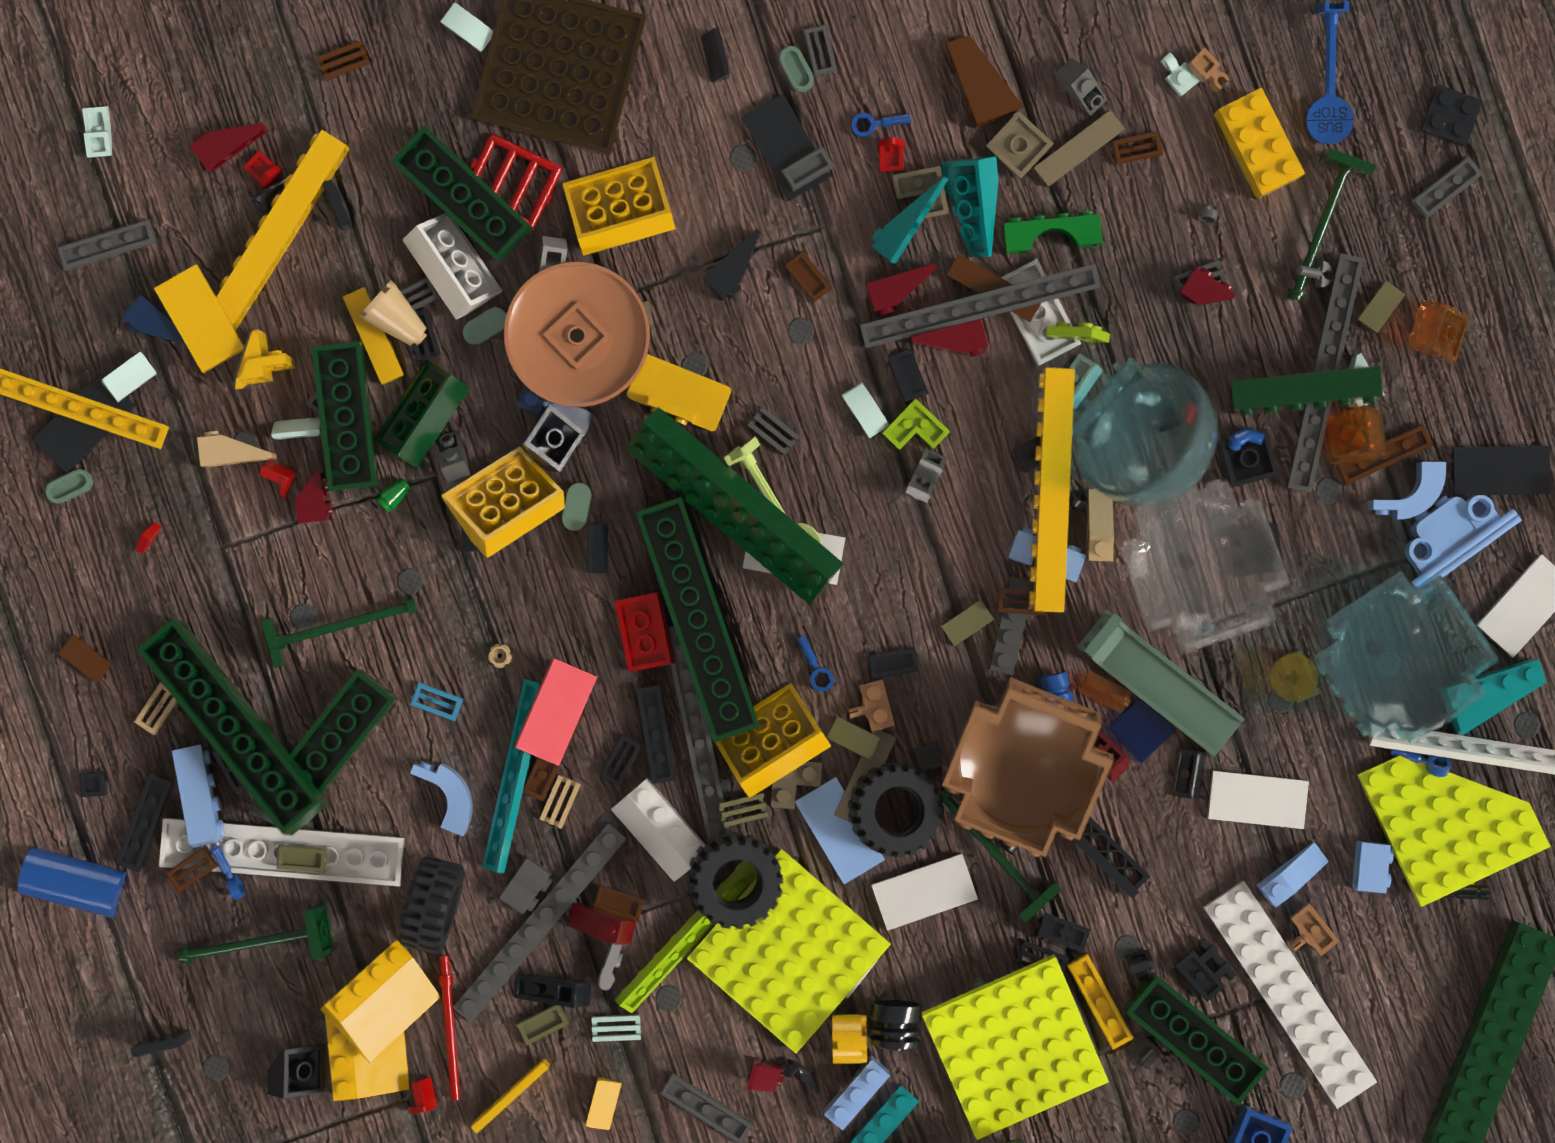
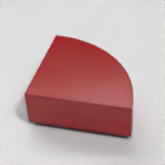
(148, 537)

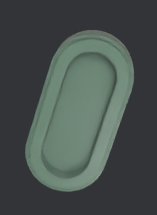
(796, 69)
(484, 326)
(69, 486)
(576, 506)

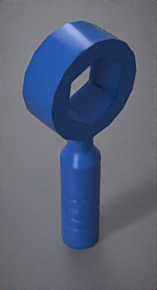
(885, 121)
(812, 660)
(1430, 767)
(233, 881)

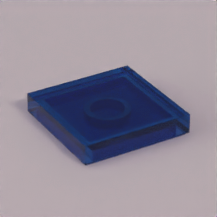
(1141, 730)

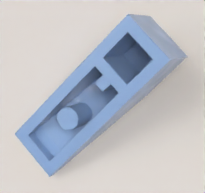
(1292, 875)

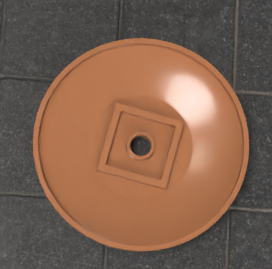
(571, 299)

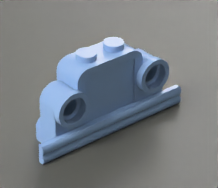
(1453, 535)

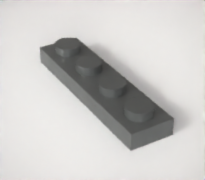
(1010, 630)

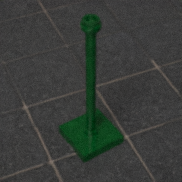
(1345, 165)
(277, 642)
(1036, 898)
(317, 931)

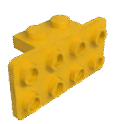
(680, 393)

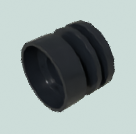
(895, 1027)

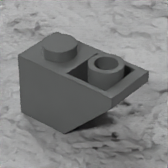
(1081, 86)
(452, 458)

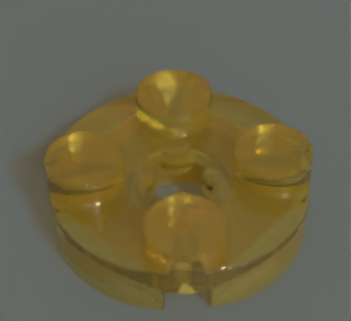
(1284, 666)

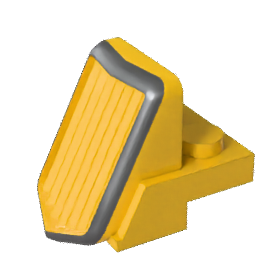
(257, 363)

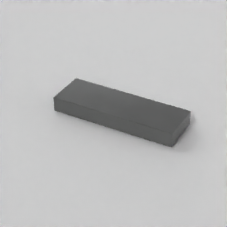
(1446, 187)

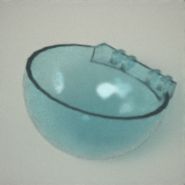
(1122, 441)

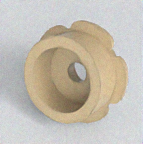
(493, 655)

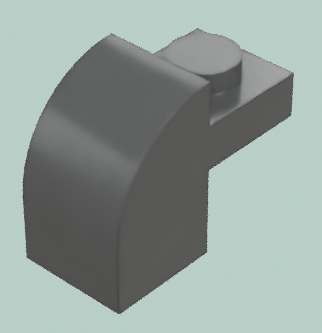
(925, 475)

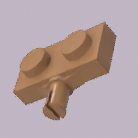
(874, 707)
(1312, 931)

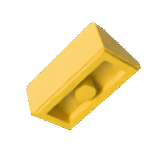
(603, 1104)

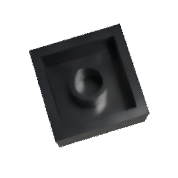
(1249, 463)

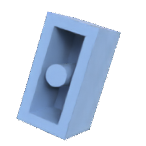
(1372, 866)

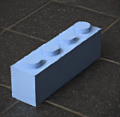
(197, 795)

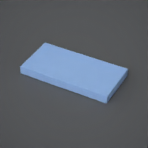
(835, 834)

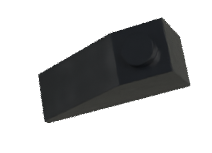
(730, 271)
(553, 990)

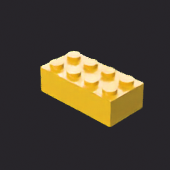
(1259, 143)

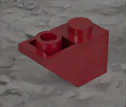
(1203, 290)
(312, 501)

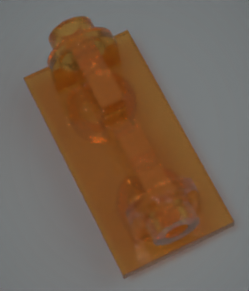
(1106, 692)

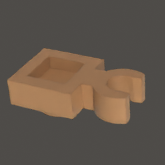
(1205, 68)

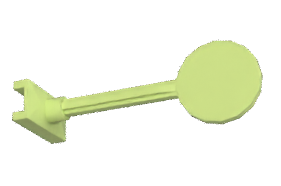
(748, 461)

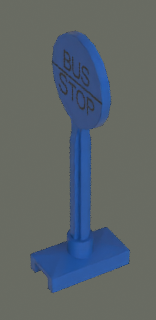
(1330, 117)

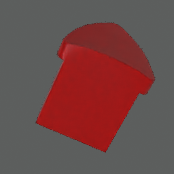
(891, 154)
(263, 169)
(279, 474)
(423, 1095)

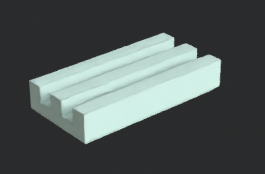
(616, 1037)

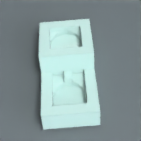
(467, 27)
(98, 131)
(865, 410)

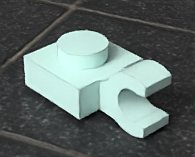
(1180, 77)

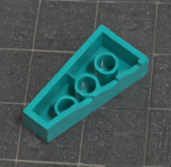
(1502, 690)

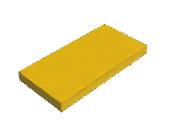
(199, 318)

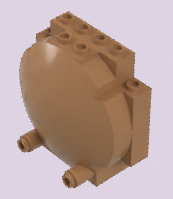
(1004, 763)

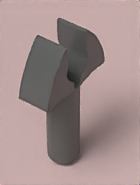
(1316, 273)

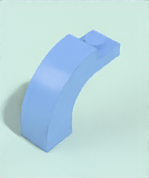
(1427, 488)
(456, 791)

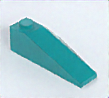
(974, 197)

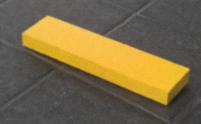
(373, 338)
(1099, 1001)
(510, 1095)

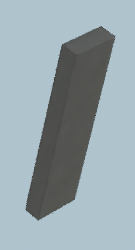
(106, 245)
(706, 1108)

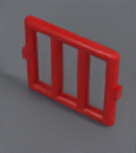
(534, 161)

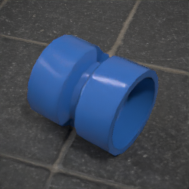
(1056, 684)

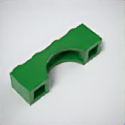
(1081, 230)

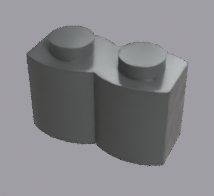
(526, 885)

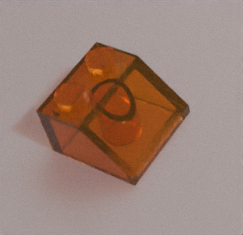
(1439, 330)
(1356, 436)

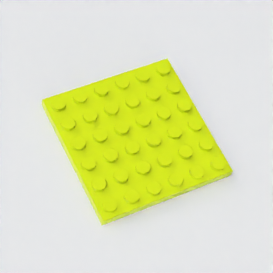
(796, 960)
(1015, 1047)

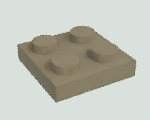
(1019, 145)

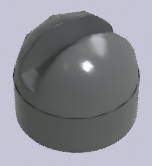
(1208, 213)

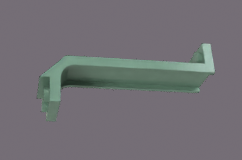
(1160, 683)

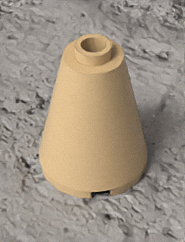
(394, 315)

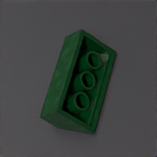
(421, 413)

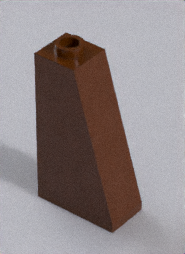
(981, 85)

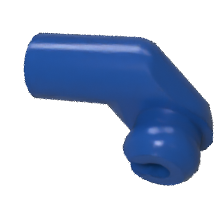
(1243, 436)

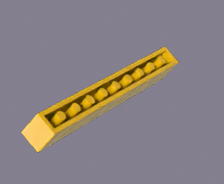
(280, 225)
(1053, 489)

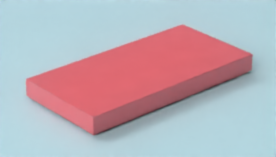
(555, 711)

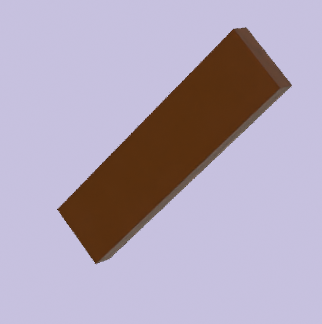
(983, 280)
(1397, 449)
(543, 774)

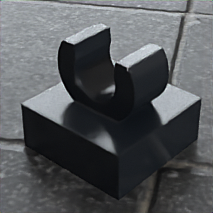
(1140, 963)

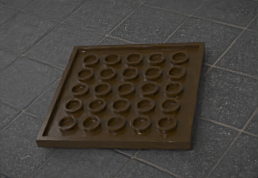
(560, 70)

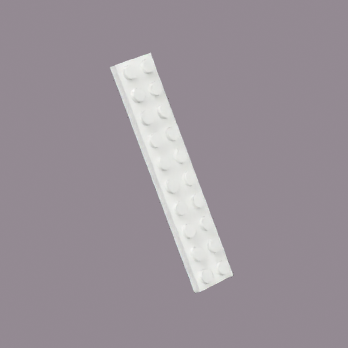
(255, 851)
(1290, 994)

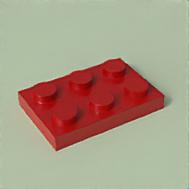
(644, 632)

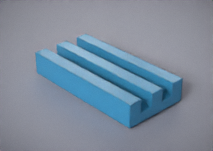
(456, 708)

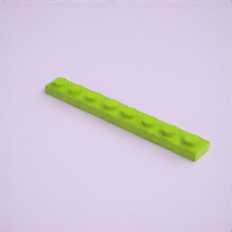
(682, 942)

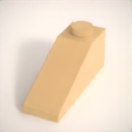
(223, 450)
(1099, 527)

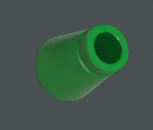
(392, 495)

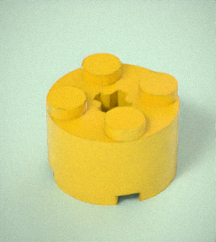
(849, 1039)

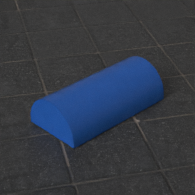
(71, 882)

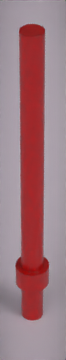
(446, 981)

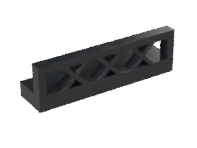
(1105, 865)

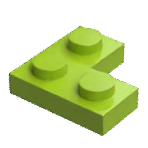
(1084, 332)
(916, 420)

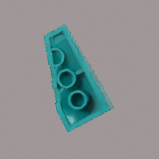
(897, 234)

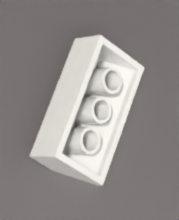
(452, 265)
(659, 828)

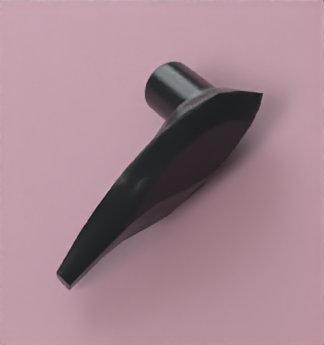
(267, 192)
(803, 1074)

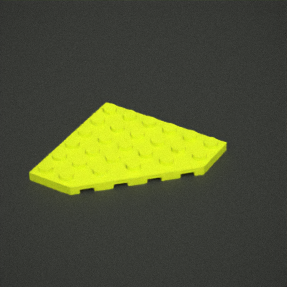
(1448, 826)

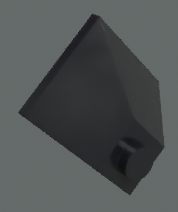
(552, 439)
(297, 1072)

